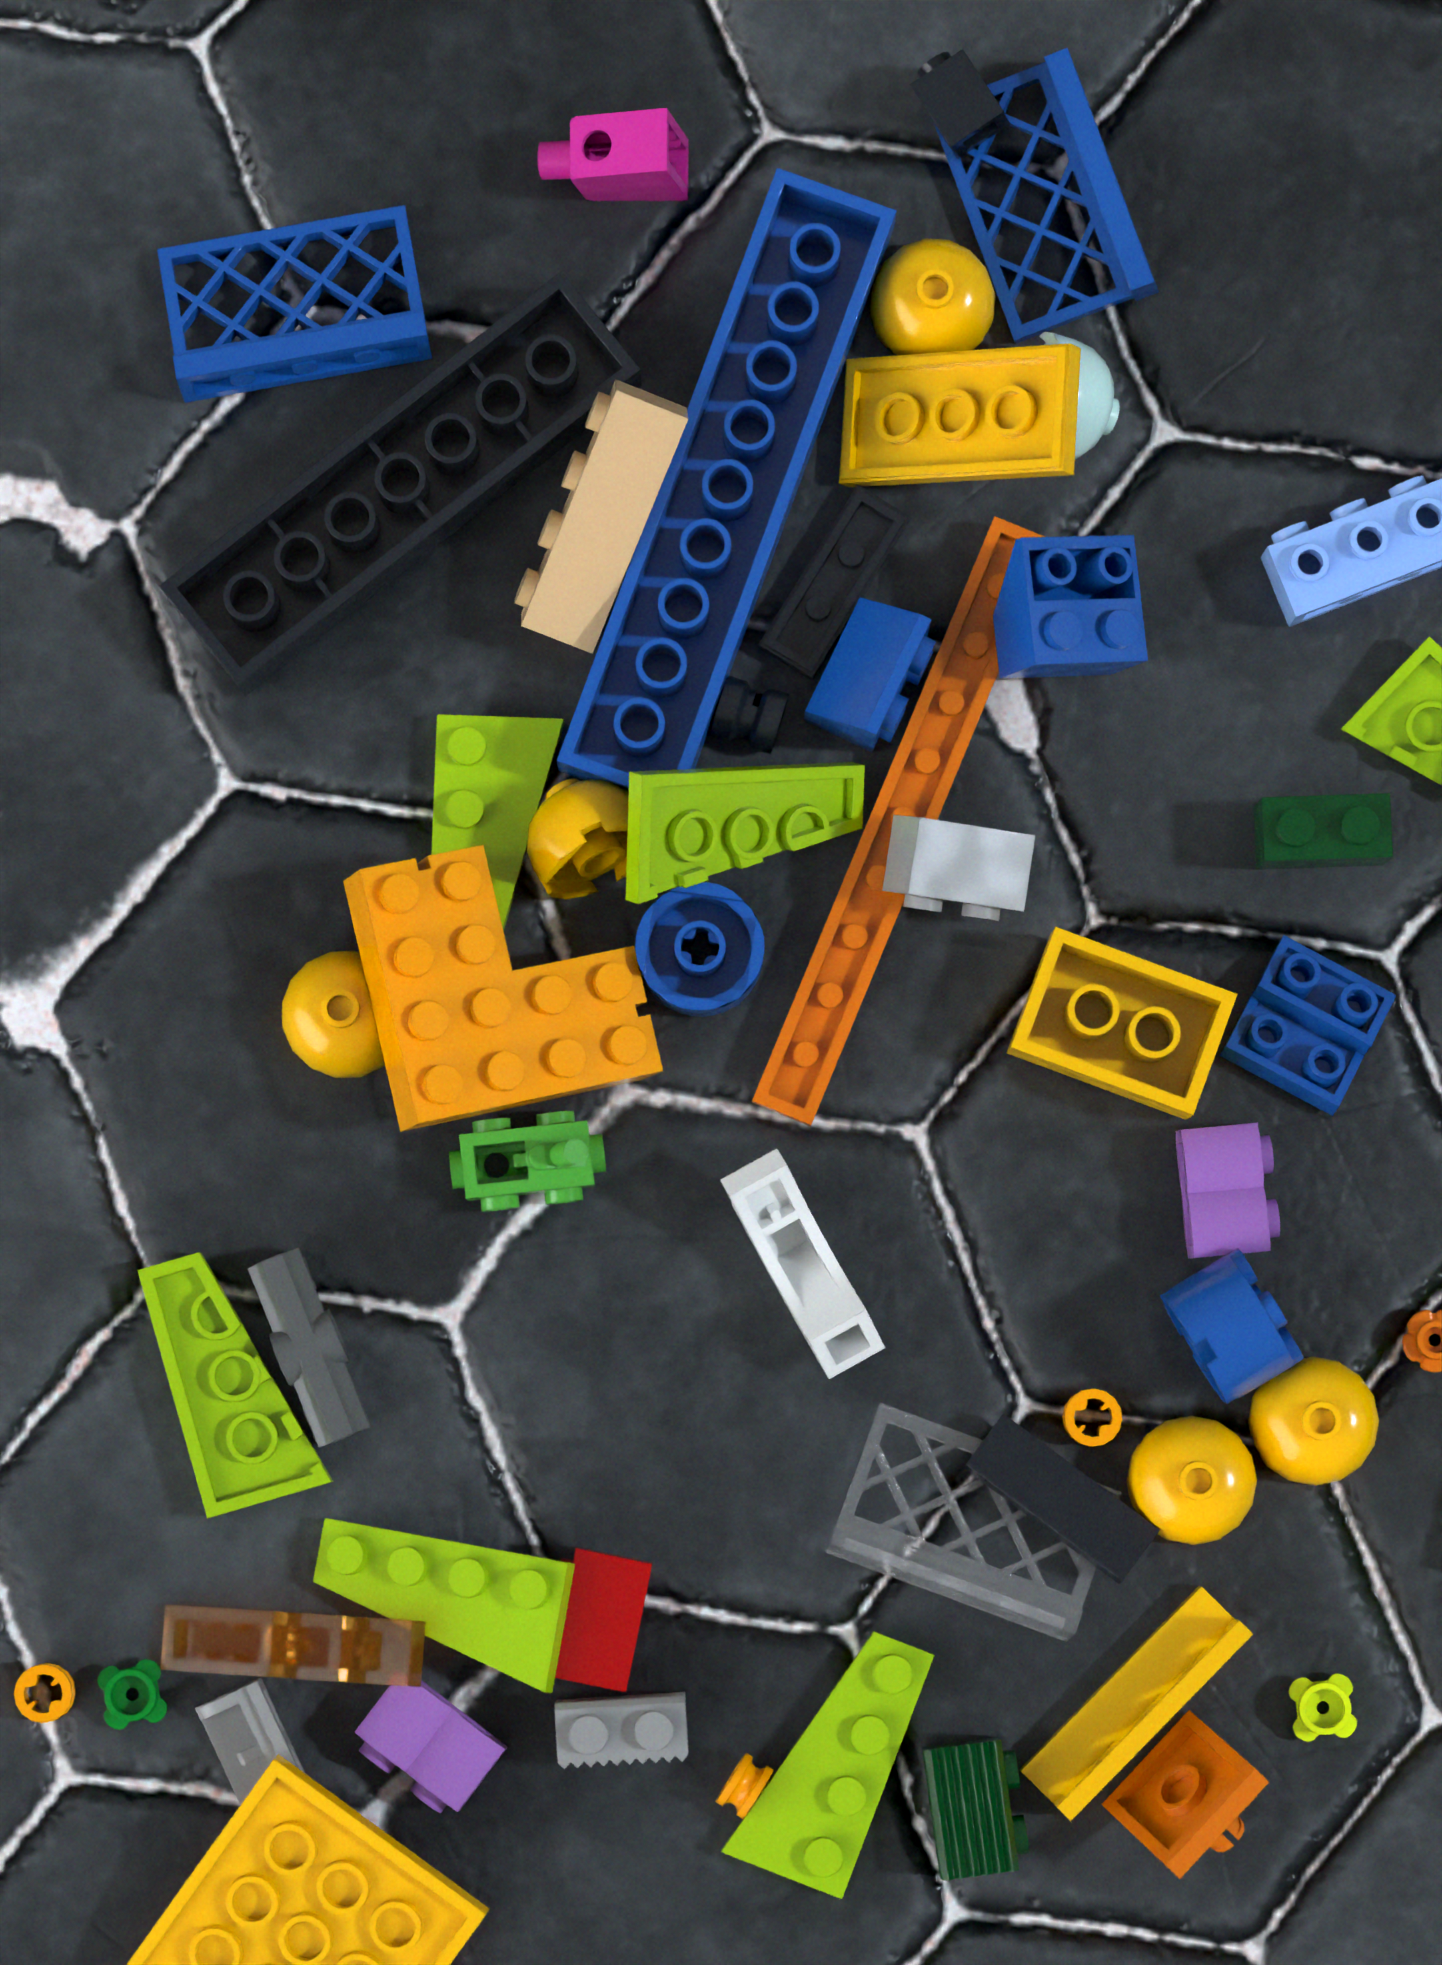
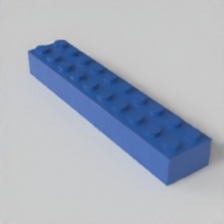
(729, 482)

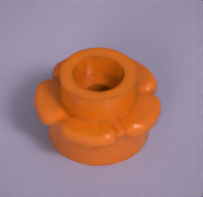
(1416, 1341)

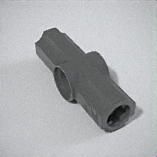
(309, 1347)

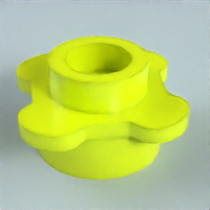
(1336, 1720)

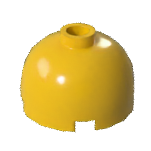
(932, 299)
(579, 836)
(332, 1017)
(1314, 1422)
(1192, 1480)

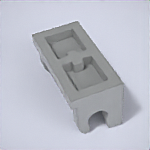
(246, 1734)

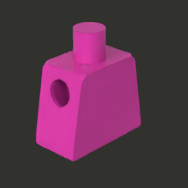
(621, 157)

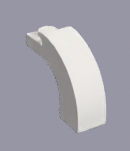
(802, 1264)

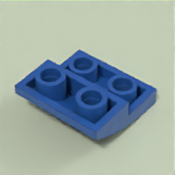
(1308, 1025)

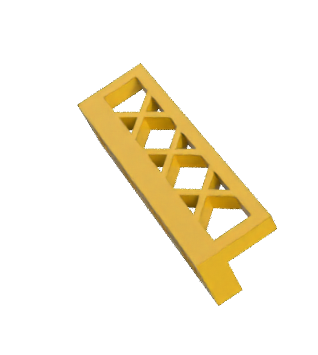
(1135, 1702)

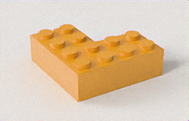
(466, 1028)

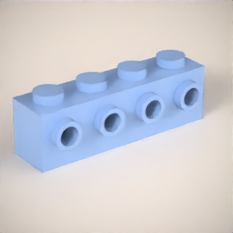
(1356, 551)

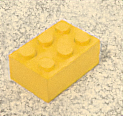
(1122, 1023)

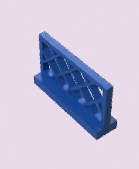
(1099, 195)
(292, 354)

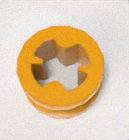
(1104, 1432)
(33, 1677)
(744, 1785)

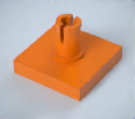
(1186, 1795)

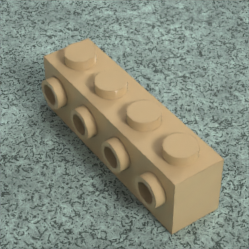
(602, 516)

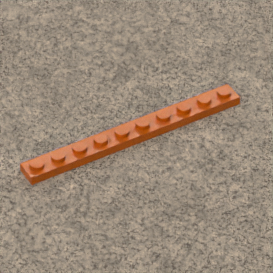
(914, 788)

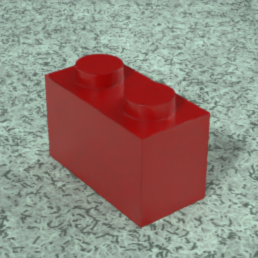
(602, 1618)

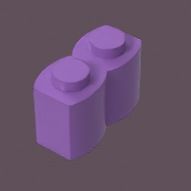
(1225, 1190)
(430, 1743)

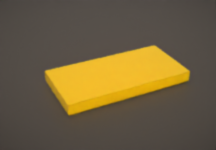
(960, 416)

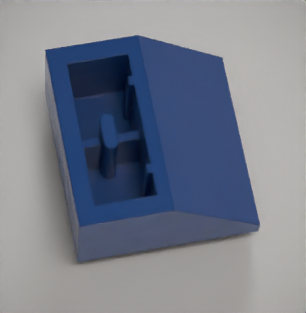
(1070, 608)
(868, 671)

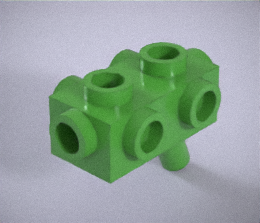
(546, 1158)

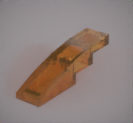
(293, 1645)

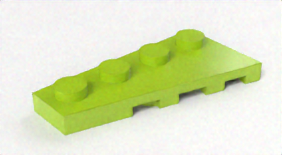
(1407, 714)
(489, 789)
(731, 817)
(227, 1401)
(473, 1597)
(829, 1785)

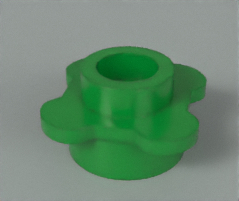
(117, 1683)

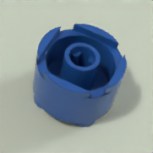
(675, 922)
(1231, 1327)

